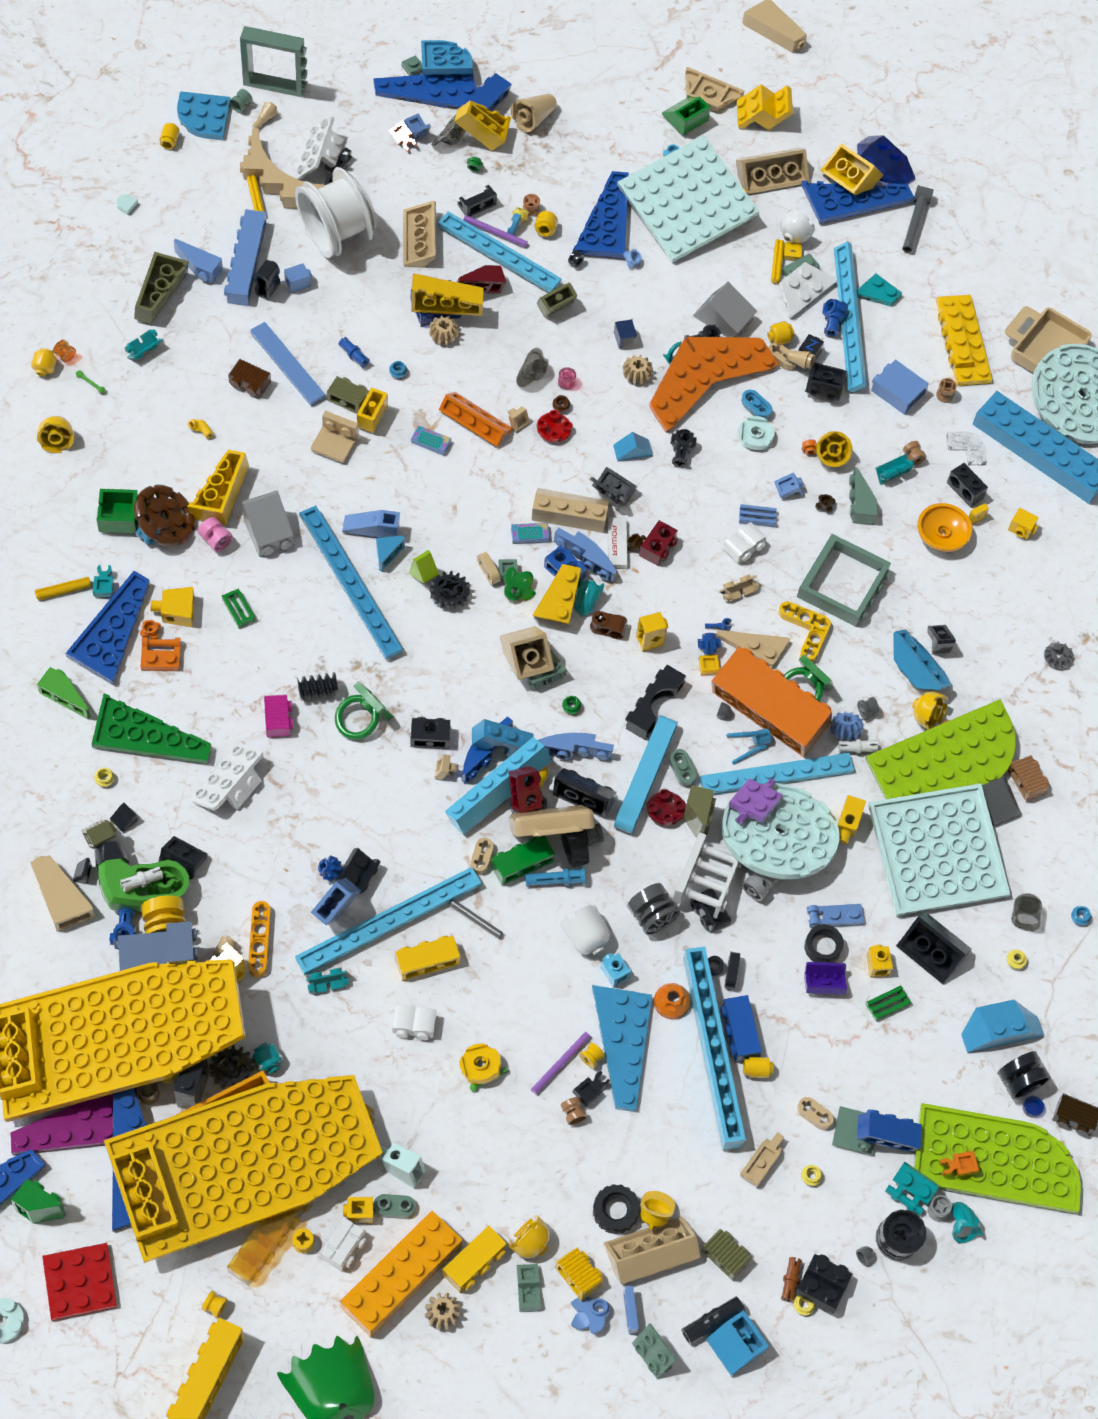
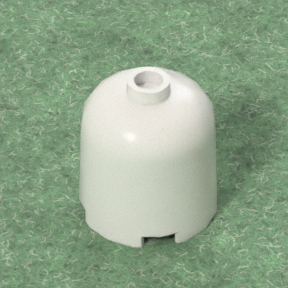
(587, 930)

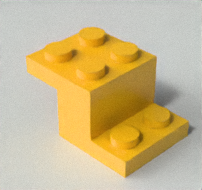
(764, 107)

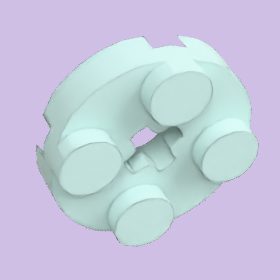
(752, 441)
(15, 1320)

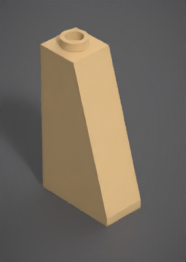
(775, 25)
(61, 896)

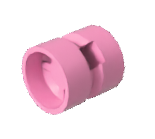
(215, 534)

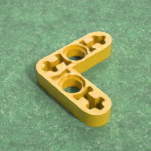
(815, 629)

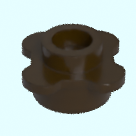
(825, 498)
(635, 541)

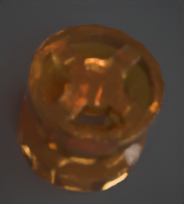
(64, 350)

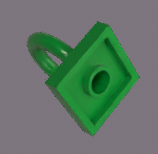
(813, 675)
(370, 703)

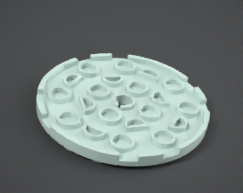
(1056, 391)
(799, 852)

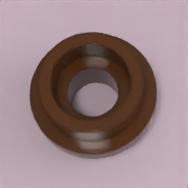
(561, 399)

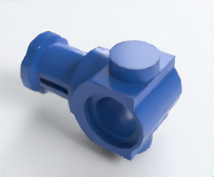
(834, 314)
(124, 927)

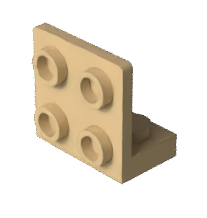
(335, 437)

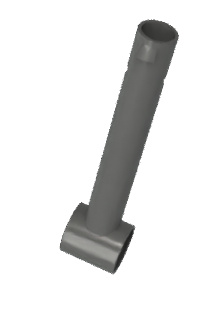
(922, 196)

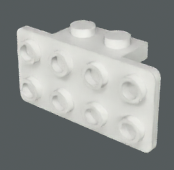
(322, 146)
(231, 780)

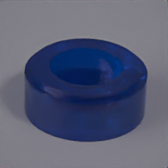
(1033, 1106)

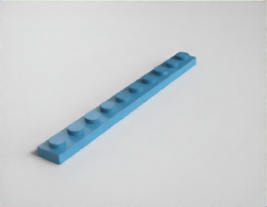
(351, 582)

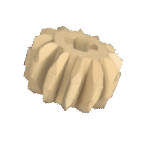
(443, 330)
(637, 369)
(434, 1313)

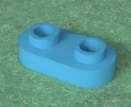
(757, 405)

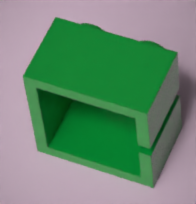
(117, 511)

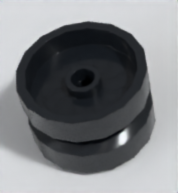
(1024, 1075)

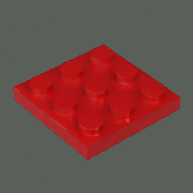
(79, 1281)

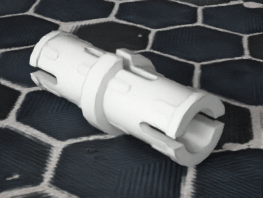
(858, 746)
(141, 879)

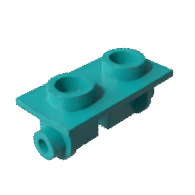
(149, 342)
(894, 468)
(319, 981)

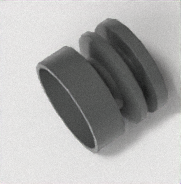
(653, 908)

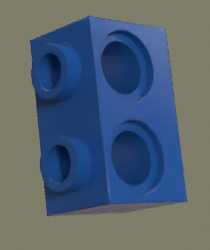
(560, 553)

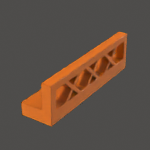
(474, 418)

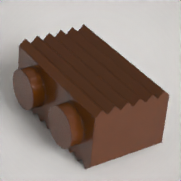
(249, 378)

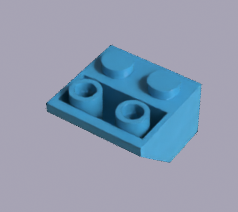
(737, 1343)

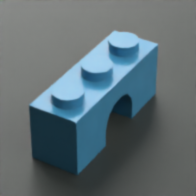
(490, 734)

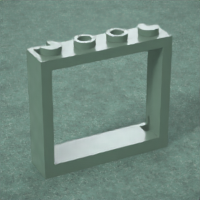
(279, 41)
(831, 606)

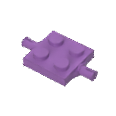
(755, 800)

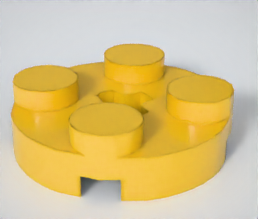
(477, 1074)

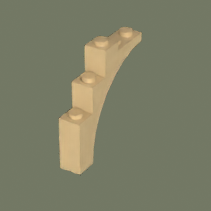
(271, 178)

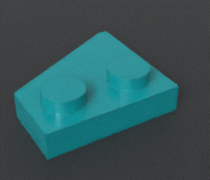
(879, 291)

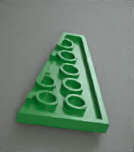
(138, 732)

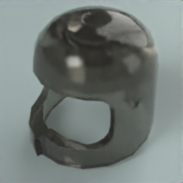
(1027, 904)

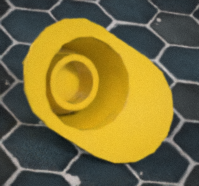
(656, 1208)

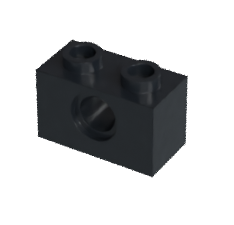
(435, 740)

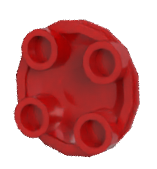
(554, 426)

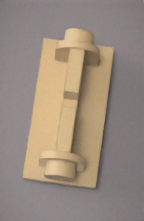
(746, 584)

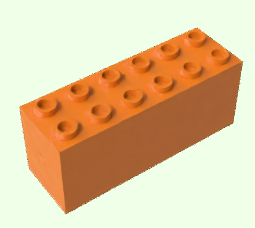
(772, 701)

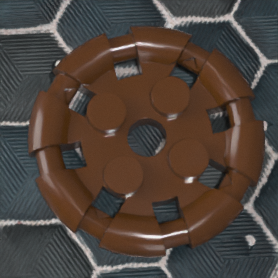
(170, 508)

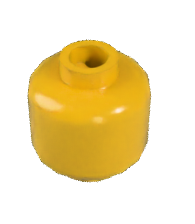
(546, 223)
(781, 333)
(43, 362)

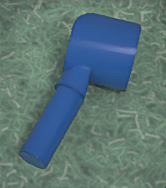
(723, 626)

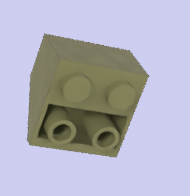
(699, 809)

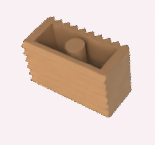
(1028, 778)

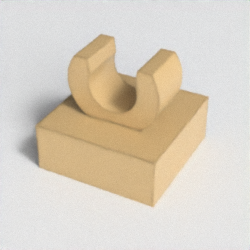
(518, 418)
(444, 767)

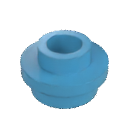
(398, 365)
(1084, 911)

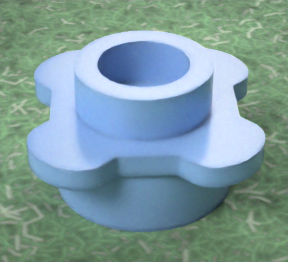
(632, 258)

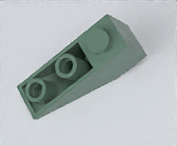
(863, 500)

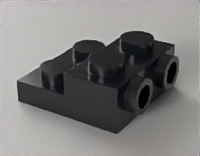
(826, 381)
(824, 1283)

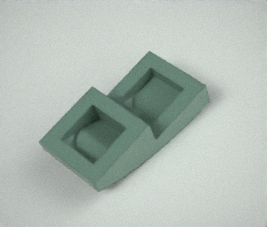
(528, 1287)

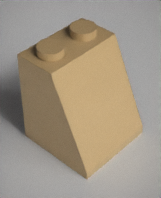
(527, 652)

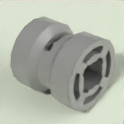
(942, 1204)

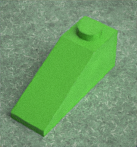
(58, 688)

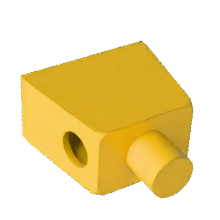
(176, 606)
(850, 818)

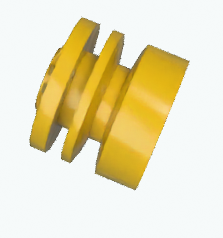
(162, 910)

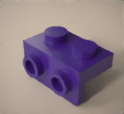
(825, 978)

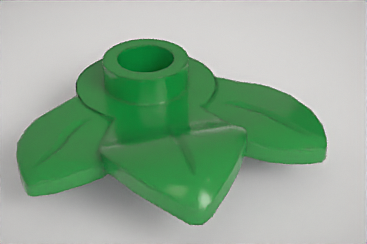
(520, 582)

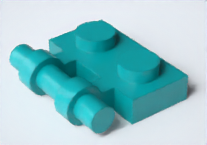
(915, 1183)

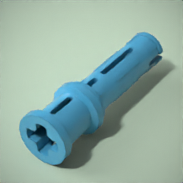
(566, 877)

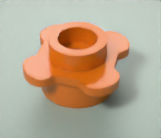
(150, 624)

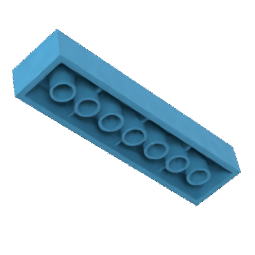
(1039, 445)

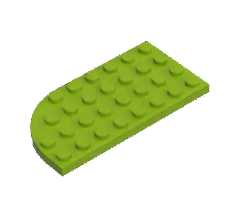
(948, 756)
(1013, 1158)

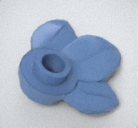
(587, 1314)

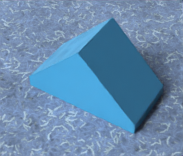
(632, 447)
(387, 549)

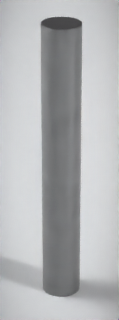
(476, 919)

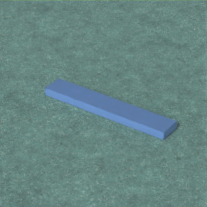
(287, 363)

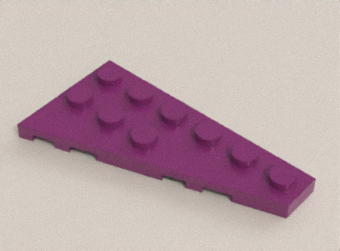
(73, 1127)

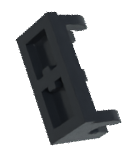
(478, 202)

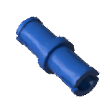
(353, 352)

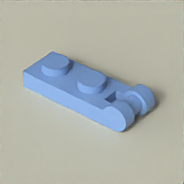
(836, 915)

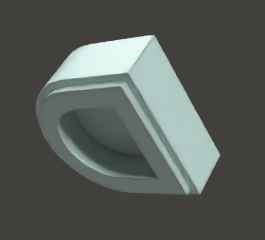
(126, 203)

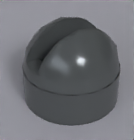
(724, 710)
(865, 1255)

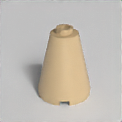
(532, 111)

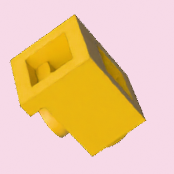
(365, 1204)

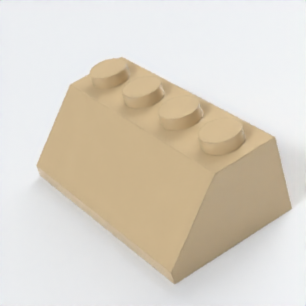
(773, 170)
(570, 510)
(652, 1250)

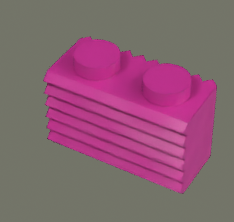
(277, 715)

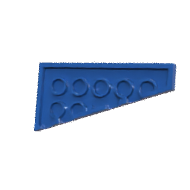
(430, 89)
(107, 636)
(126, 1117)

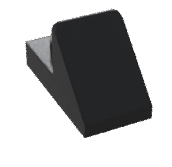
(942, 639)

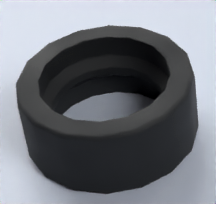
(829, 931)

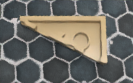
(763, 646)

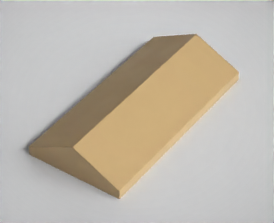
(419, 235)

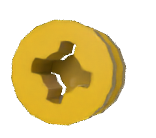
(592, 1055)
(303, 1245)
(214, 1304)

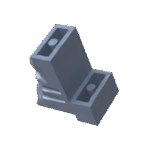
(160, 947)

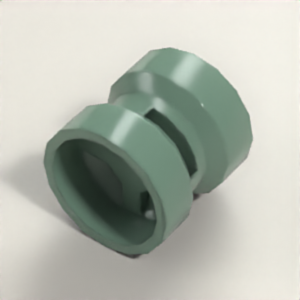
(241, 100)

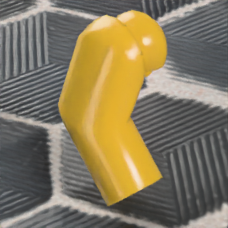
(200, 426)

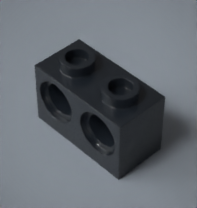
(967, 485)

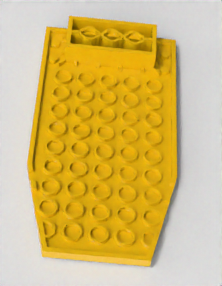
(114, 1033)
(240, 1160)

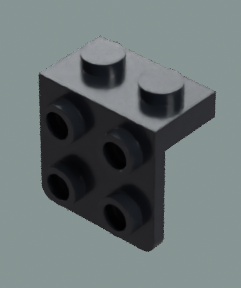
(617, 487)

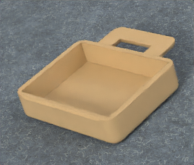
(1044, 335)
(551, 821)

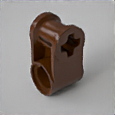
(609, 624)

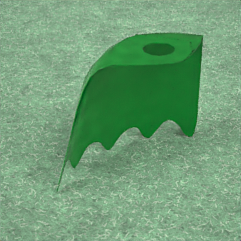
(330, 1379)

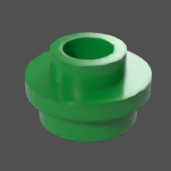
(474, 163)
(571, 700)

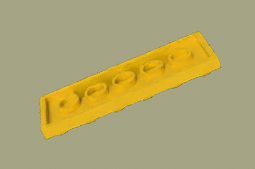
(963, 340)

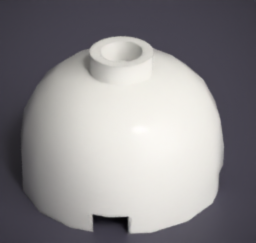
(796, 227)

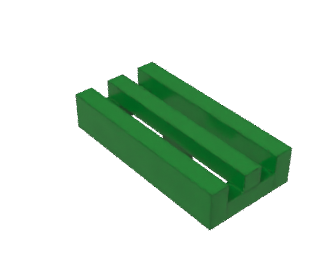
(245, 620)
(902, 995)

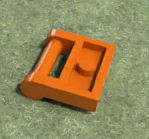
(160, 659)

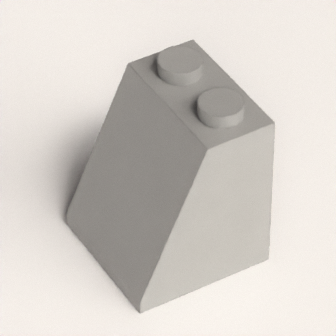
(727, 311)
(267, 523)

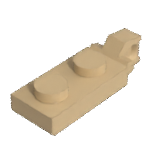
(762, 1160)

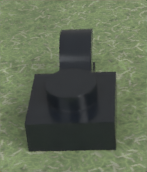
(342, 161)

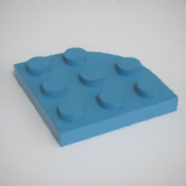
(445, 58)
(203, 114)

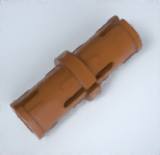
(791, 1279)

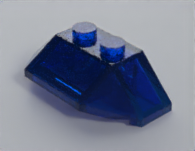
(887, 159)

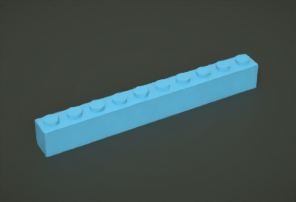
(714, 1048)

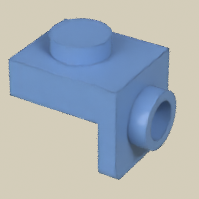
(417, 126)

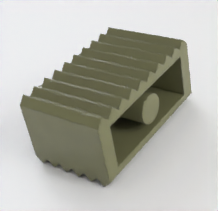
(557, 299)
(347, 394)
(99, 833)
(726, 1253)

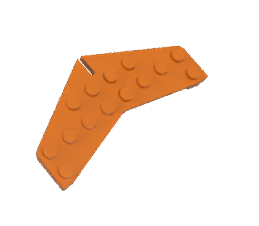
(696, 370)

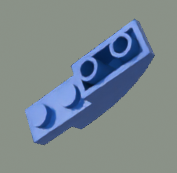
(479, 757)

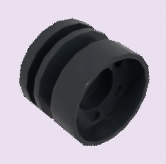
(912, 1234)

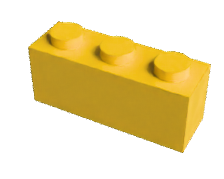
(427, 957)
(474, 1259)

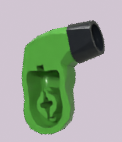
(113, 866)

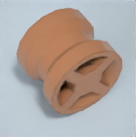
(531, 204)

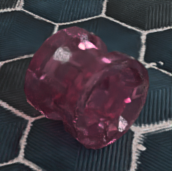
(565, 374)

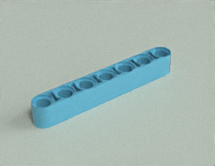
(645, 774)

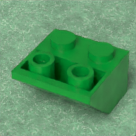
(688, 114)
(37, 1204)

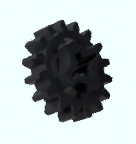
(451, 587)
(240, 1064)

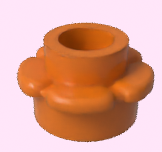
(809, 447)

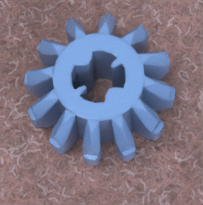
(846, 726)

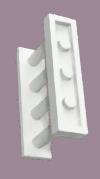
(689, 876)

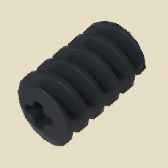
(317, 686)

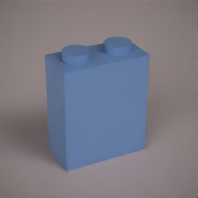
(899, 386)
(336, 901)

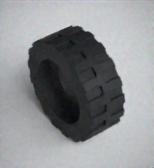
(575, 848)
(604, 1220)

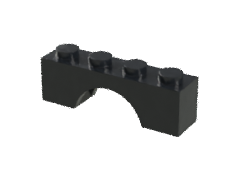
(667, 684)

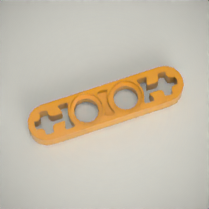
(259, 939)

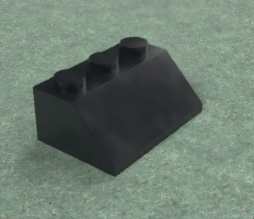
(584, 791)
(933, 947)

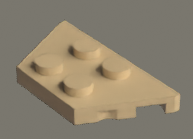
(711, 90)

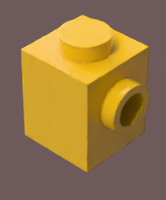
(1023, 523)
(879, 961)

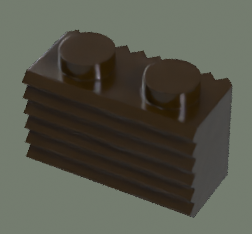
(1076, 1115)

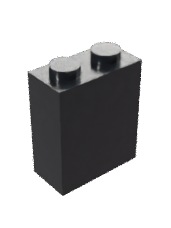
(191, 1085)

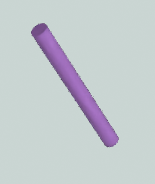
(495, 231)
(560, 1063)

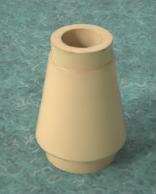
(801, 358)

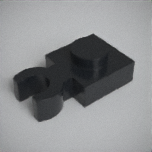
(590, 1090)

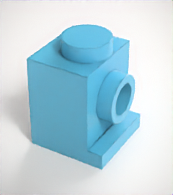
(615, 975)

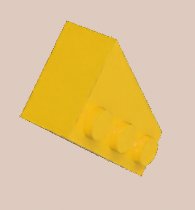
(483, 124)
(560, 596)

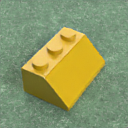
(851, 170)

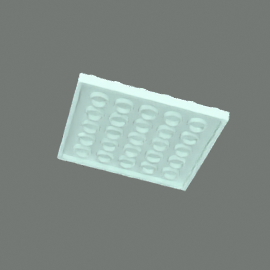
(688, 198)
(938, 849)

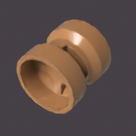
(946, 390)
(914, 452)
(573, 1110)

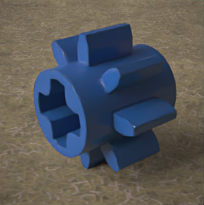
(709, 643)
(329, 868)

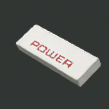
(617, 541)

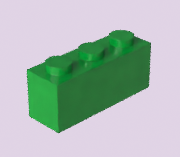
(522, 859)

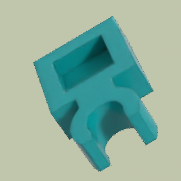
(103, 583)

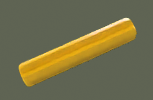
(255, 193)
(777, 261)
(62, 588)

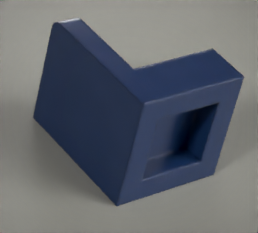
(624, 331)

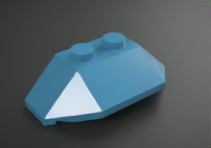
(918, 663)
(1000, 1025)

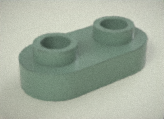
(684, 768)
(394, 1208)

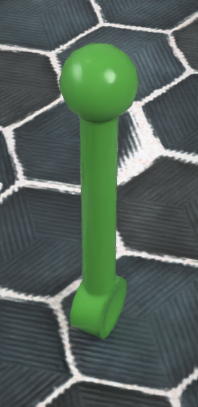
(79, 374)
(473, 1087)

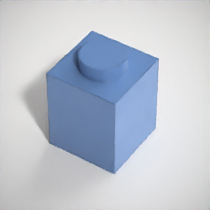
(297, 278)

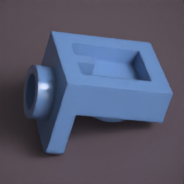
(789, 485)

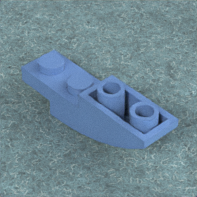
(589, 551)
(583, 744)

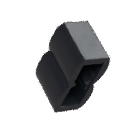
(267, 279)

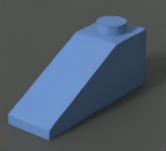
(201, 263)

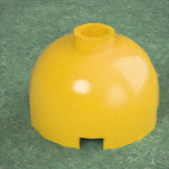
(55, 434)
(834, 448)
(929, 709)
(531, 1239)

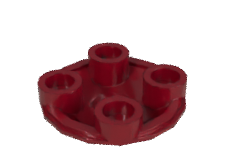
(666, 808)

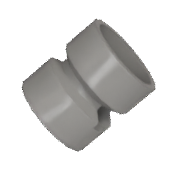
(758, 886)

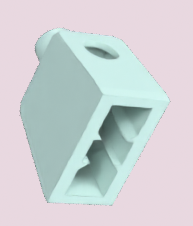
(403, 1164)

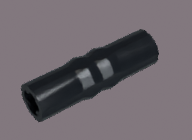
(712, 1320)

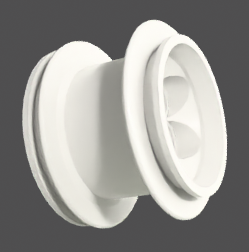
(336, 211)

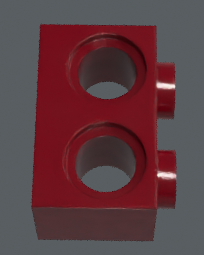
(656, 542)
(522, 790)

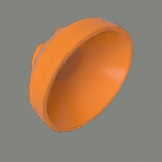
(670, 1009)

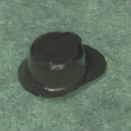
(450, 134)
(533, 368)

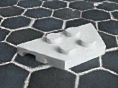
(803, 287)

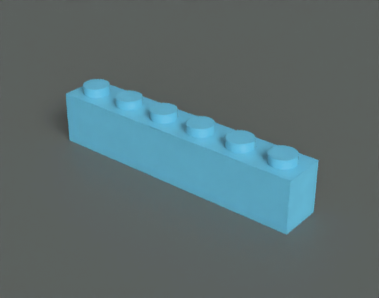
(495, 787)

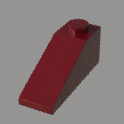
(488, 277)

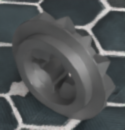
(1064, 661)

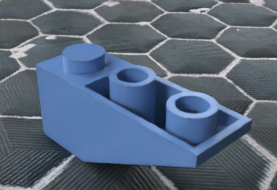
(373, 523)

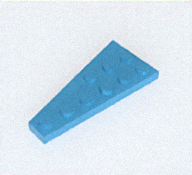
(623, 1031)

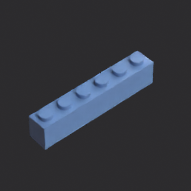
(246, 257)

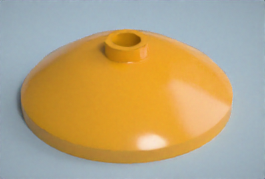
(947, 520)

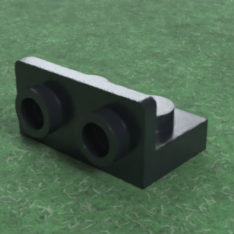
(184, 854)
(359, 869)
(707, 912)

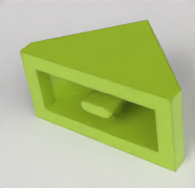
(423, 567)

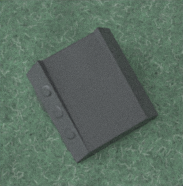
(1000, 801)

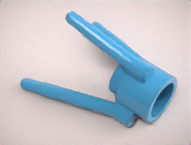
(759, 737)

